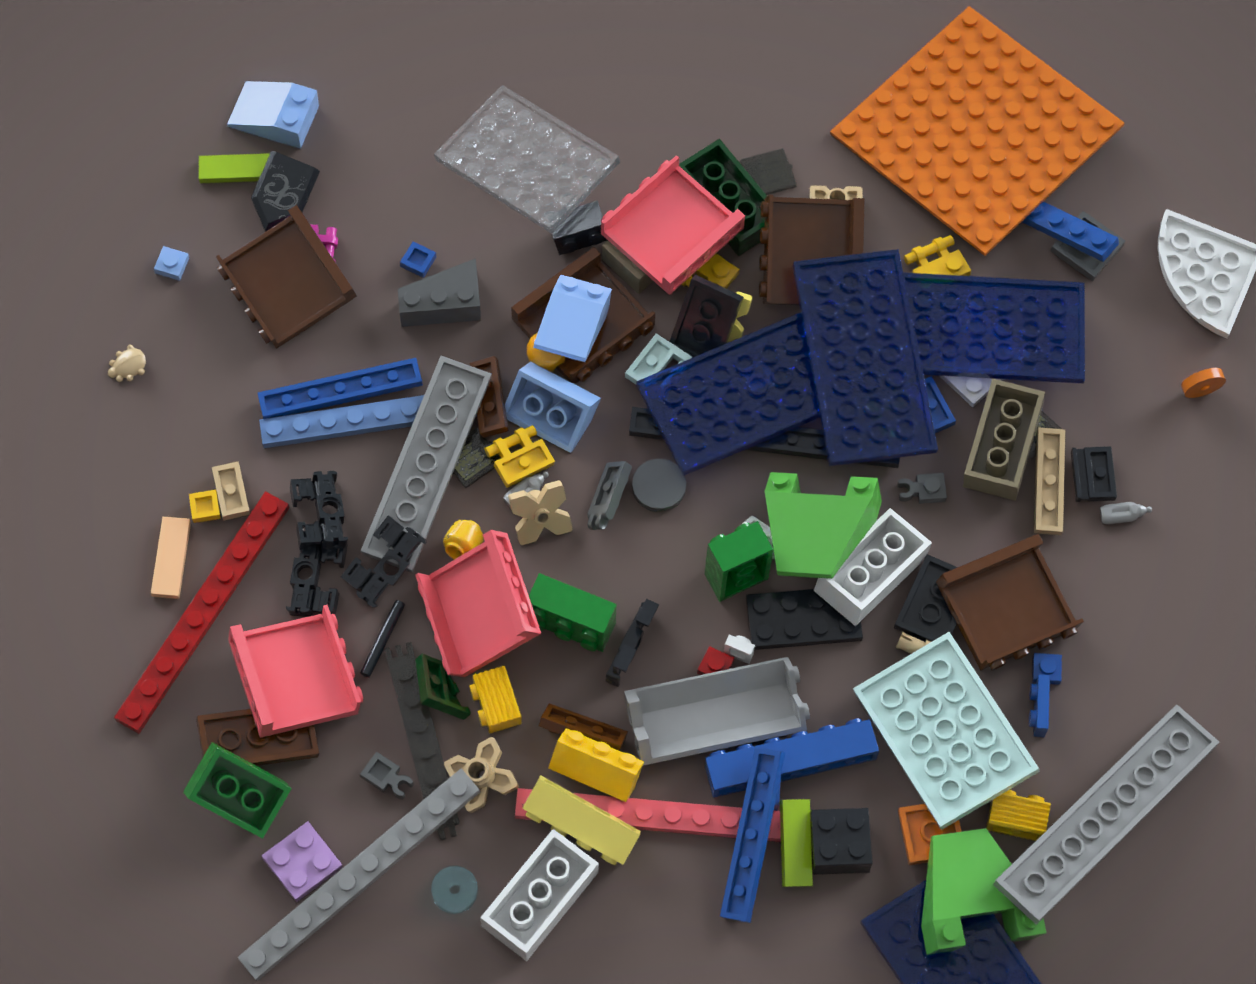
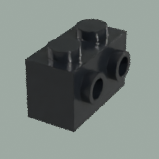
(580, 229)

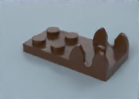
(239, 735)

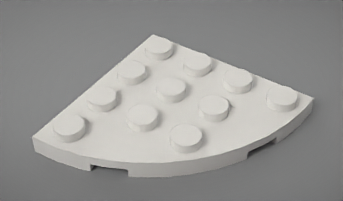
(1205, 270)

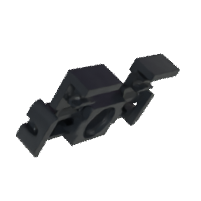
(328, 525)
(404, 546)
(306, 592)
(631, 641)

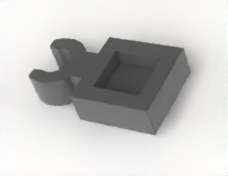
(928, 488)
(383, 773)

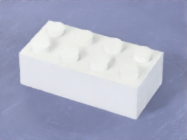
(874, 567)
(539, 894)

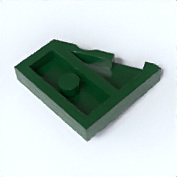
(438, 688)

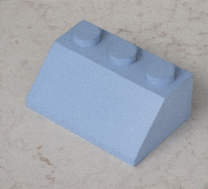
(551, 405)

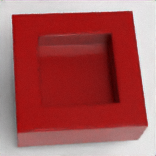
(715, 661)

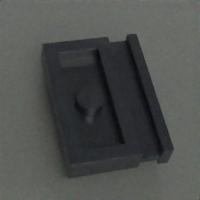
(1093, 474)

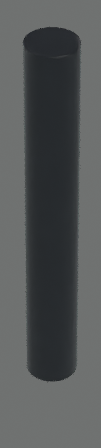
(382, 638)

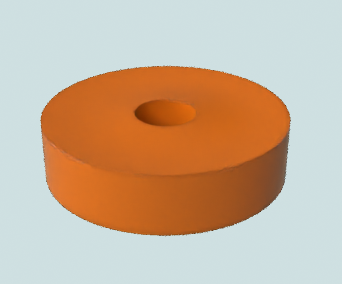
(1203, 382)

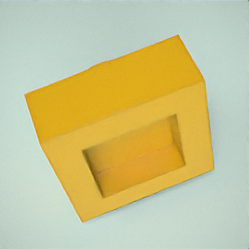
(204, 506)

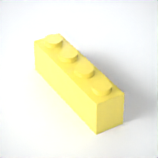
(581, 820)

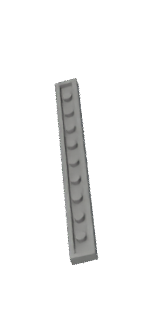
(359, 874)

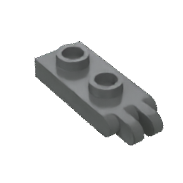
(608, 494)

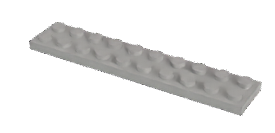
(1105, 814)

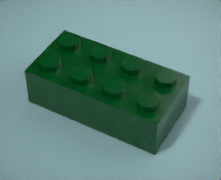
(733, 186)

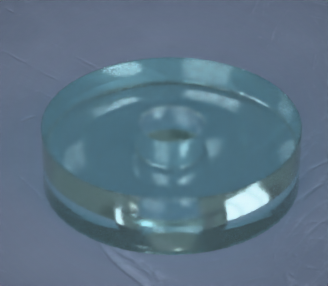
(451, 877)

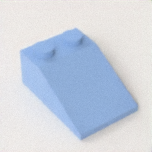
(275, 111)
(573, 318)

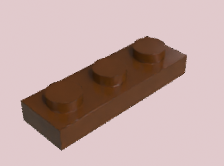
(492, 411)
(558, 719)

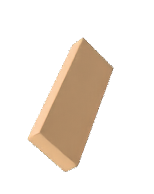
(170, 557)

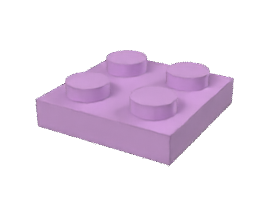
(302, 861)

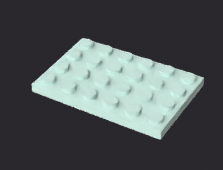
(945, 730)

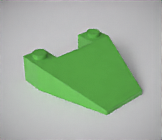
(818, 531)
(961, 886)

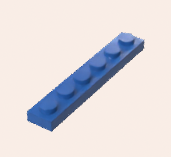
(340, 389)
(752, 834)

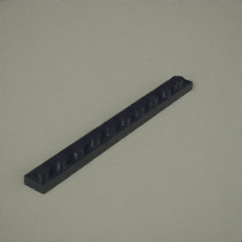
(796, 442)

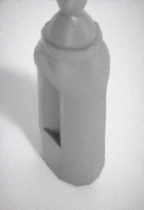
(527, 484)
(1122, 512)

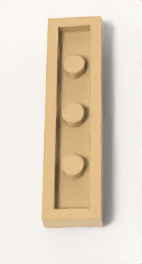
(1049, 481)

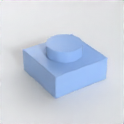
(171, 263)

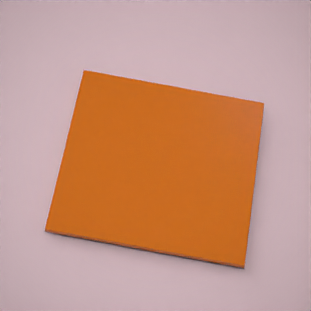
(977, 130)

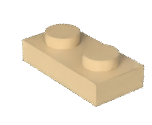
(230, 491)

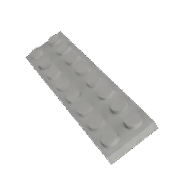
(429, 454)

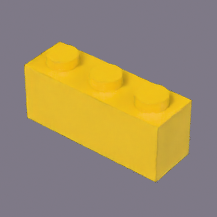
(596, 764)

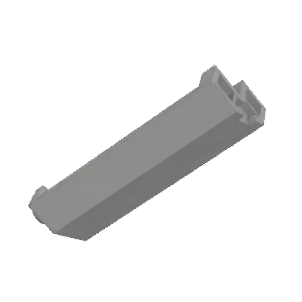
(716, 710)

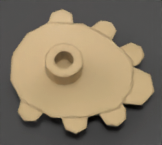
(127, 364)

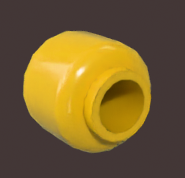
(462, 538)

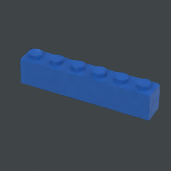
(804, 755)

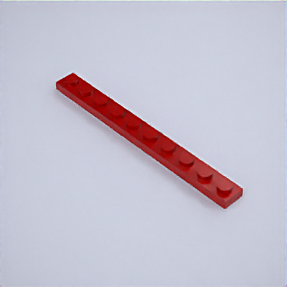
(201, 612)

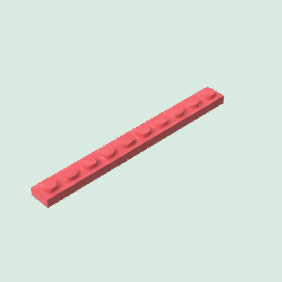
(667, 815)

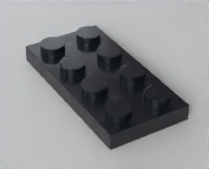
(796, 620)

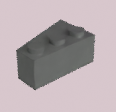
(442, 297)

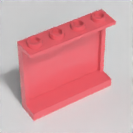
(670, 226)
(478, 606)
(295, 673)

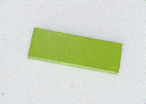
(231, 168)
(796, 843)

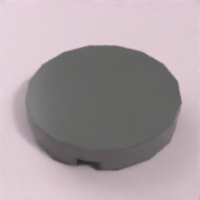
(658, 485)

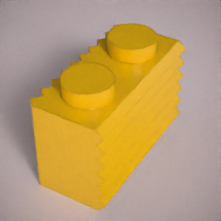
(496, 700)
(1018, 815)

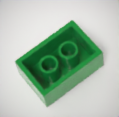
(738, 560)
(572, 613)
(237, 790)

